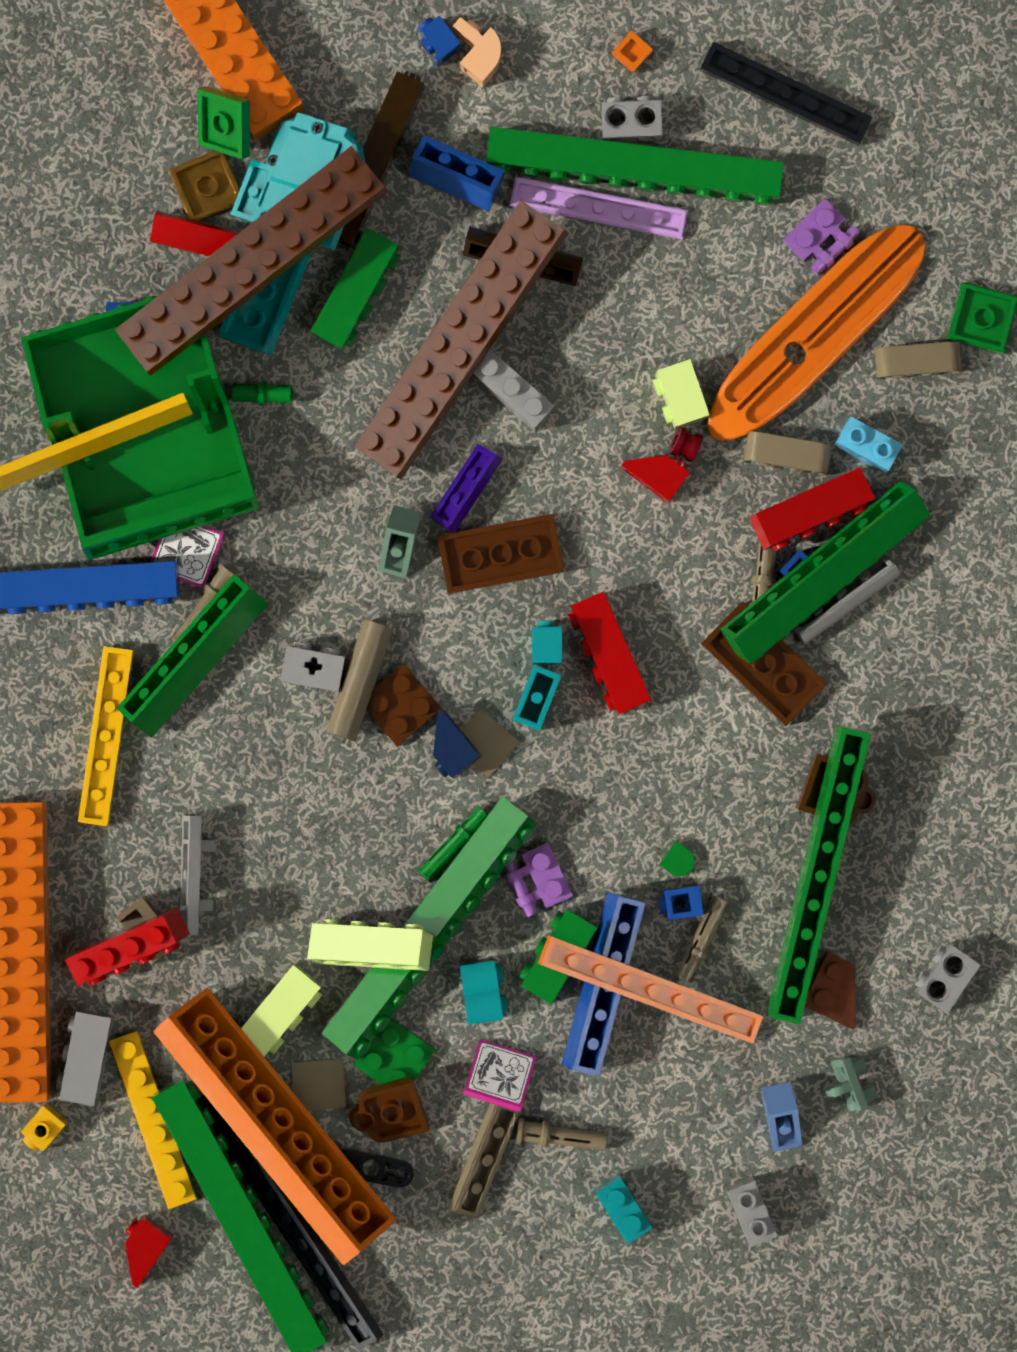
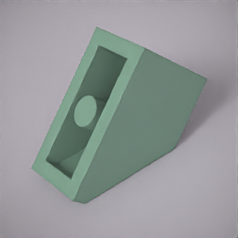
(399, 541)

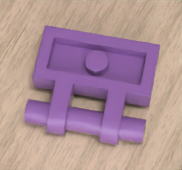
(814, 230)
(546, 875)

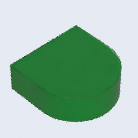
(678, 860)

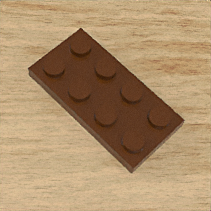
(500, 554)
(776, 679)

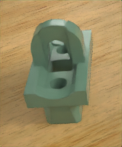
(848, 1085)

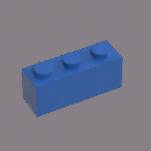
(456, 173)

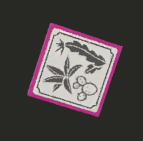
(194, 552)
(499, 1075)

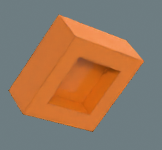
(632, 52)

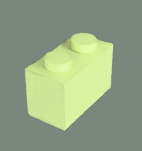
(681, 394)

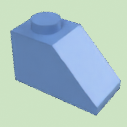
(782, 1116)

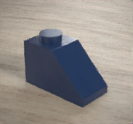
(452, 747)

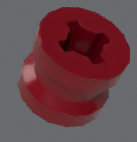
(686, 444)

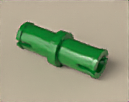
(262, 393)

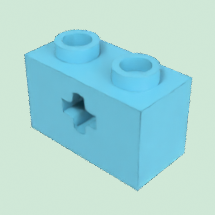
(868, 445)

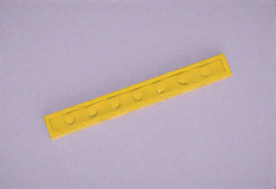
(94, 441)

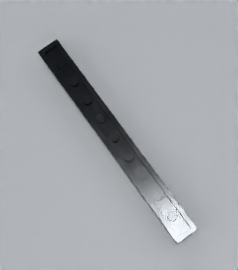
(303, 1241)

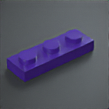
(466, 488)

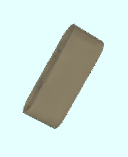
(918, 359)
(787, 452)

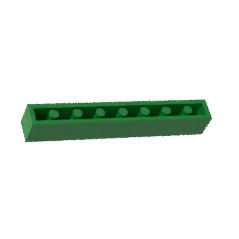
(825, 572)

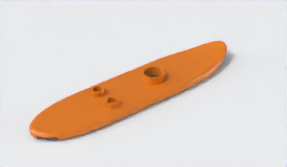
(824, 324)

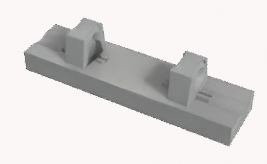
(190, 872)

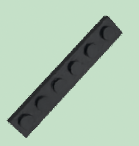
(785, 93)

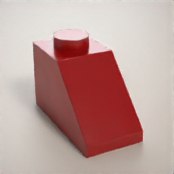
(658, 474)
(144, 1247)

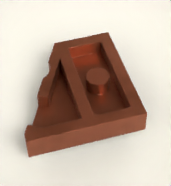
(834, 991)

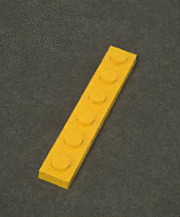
(105, 736)
(161, 1146)

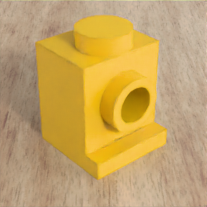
(51, 1120)

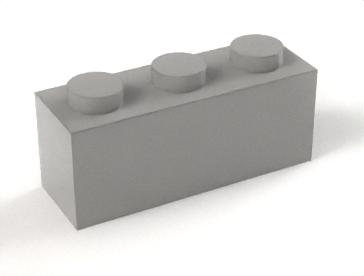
(513, 390)
(85, 1057)

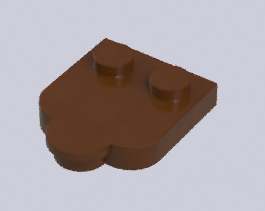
(810, 793)
(390, 1111)

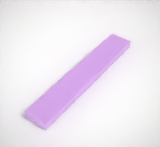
(600, 208)

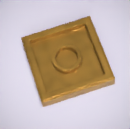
(205, 185)

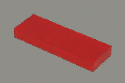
(189, 234)

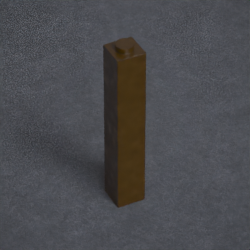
(386, 138)

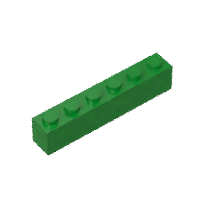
(192, 656)

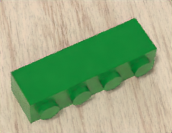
(355, 290)

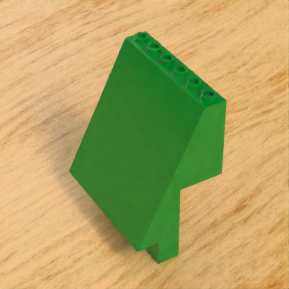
(159, 480)

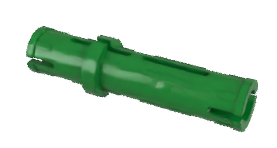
(452, 845)

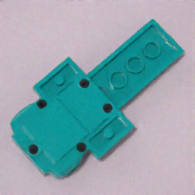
(296, 154)

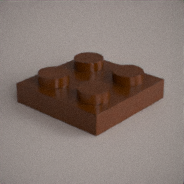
(401, 705)

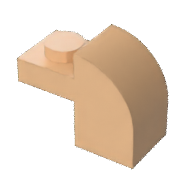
(485, 54)

